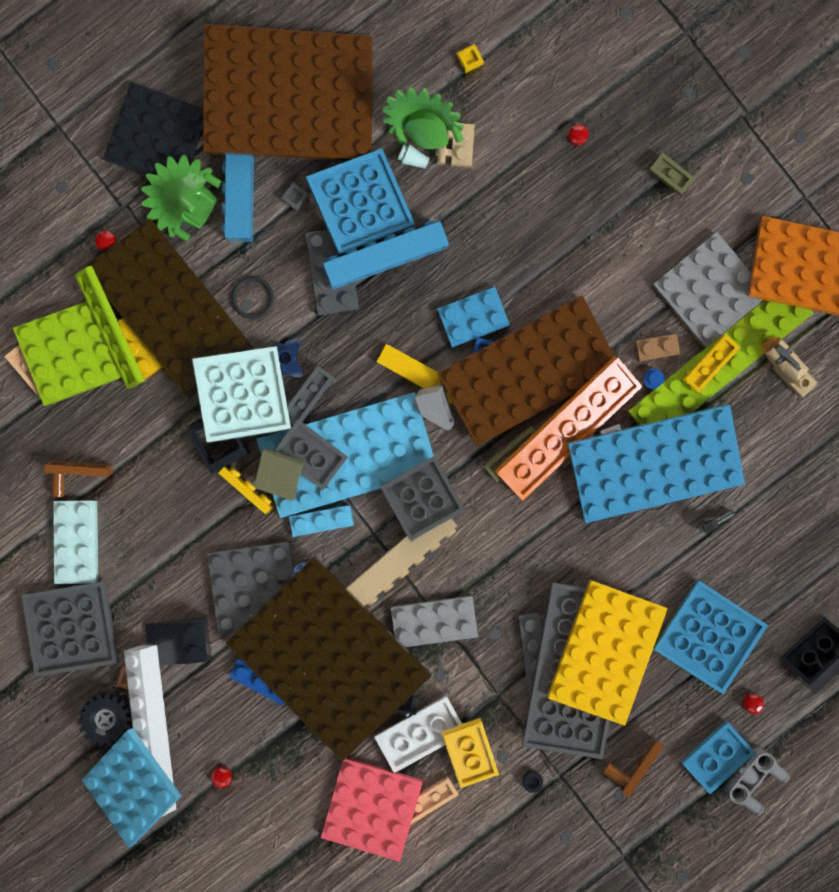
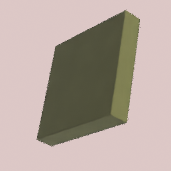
(278, 474)

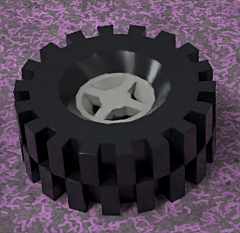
(98, 724)

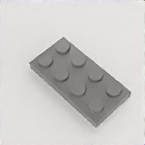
(434, 621)

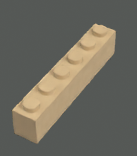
(396, 563)

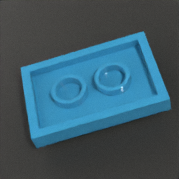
(473, 317)
(718, 757)

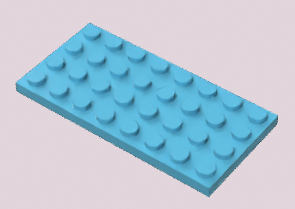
(379, 445)

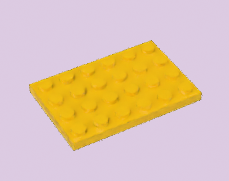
(607, 652)

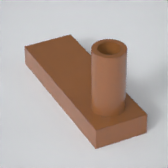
(61, 468)
(630, 782)

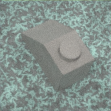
(435, 406)

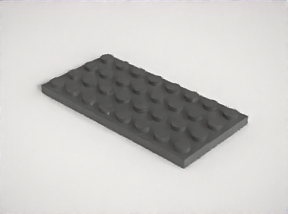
(548, 722)

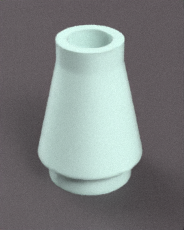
(412, 156)

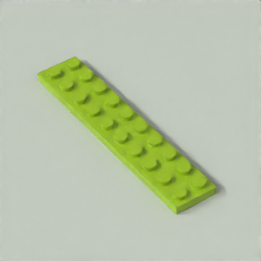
(677, 398)

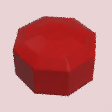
(578, 134)
(105, 240)
(753, 703)
(221, 777)

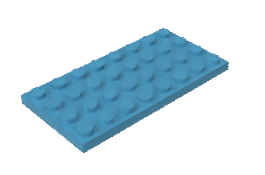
(656, 463)

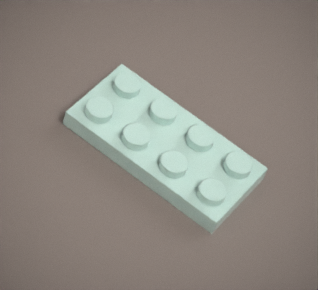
(75, 542)

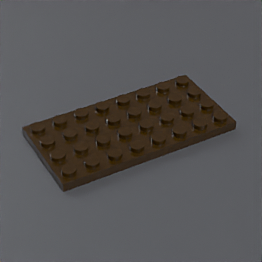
(166, 304)

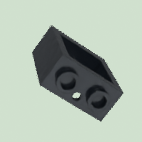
(212, 466)

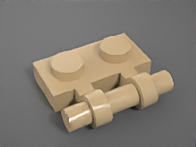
(461, 152)

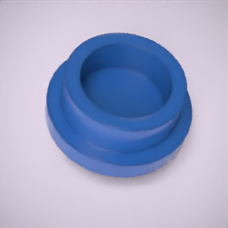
(653, 378)

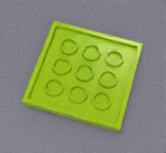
(66, 353)

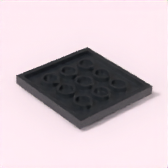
(152, 129)

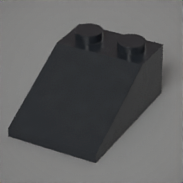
(180, 640)

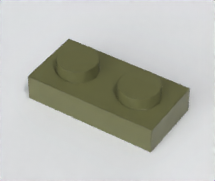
(671, 174)

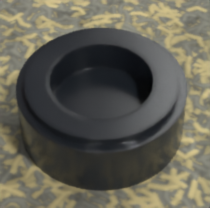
(532, 781)

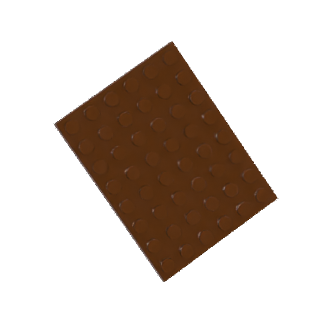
(287, 93)

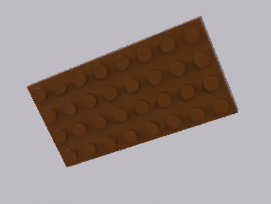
(527, 370)

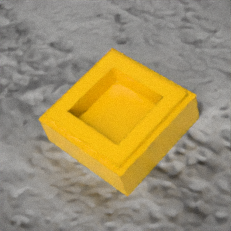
(470, 58)

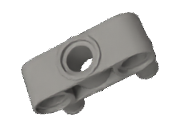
(750, 777)

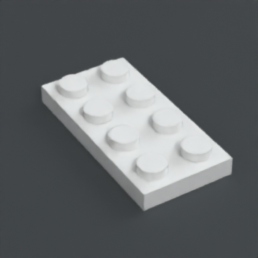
(417, 734)

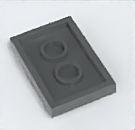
(319, 456)

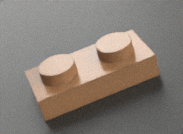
(657, 347)

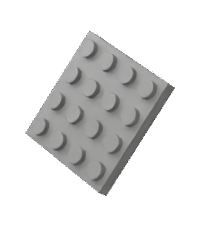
(708, 290)

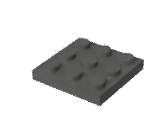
(422, 498)

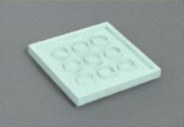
(241, 394)

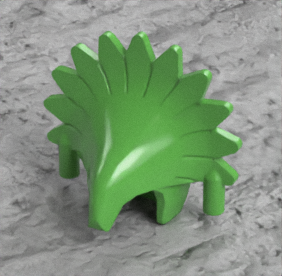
(422, 118)
(180, 196)

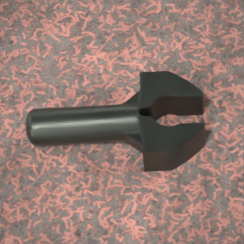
(709, 525)

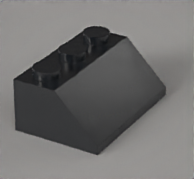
(815, 656)

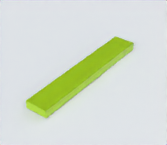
(109, 327)

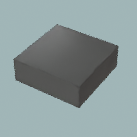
(295, 196)

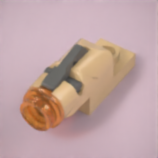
(788, 365)

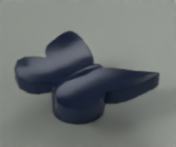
(287, 358)

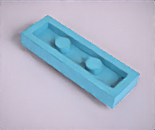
(321, 520)

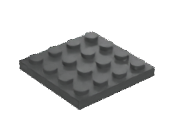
(246, 581)
(70, 628)

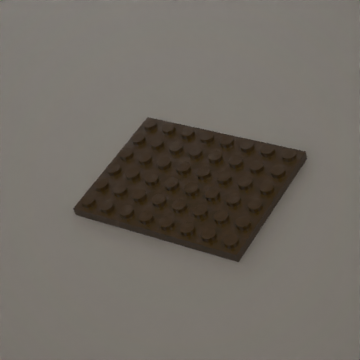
(328, 658)

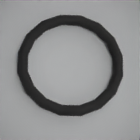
(248, 315)

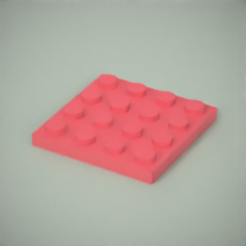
(372, 809)

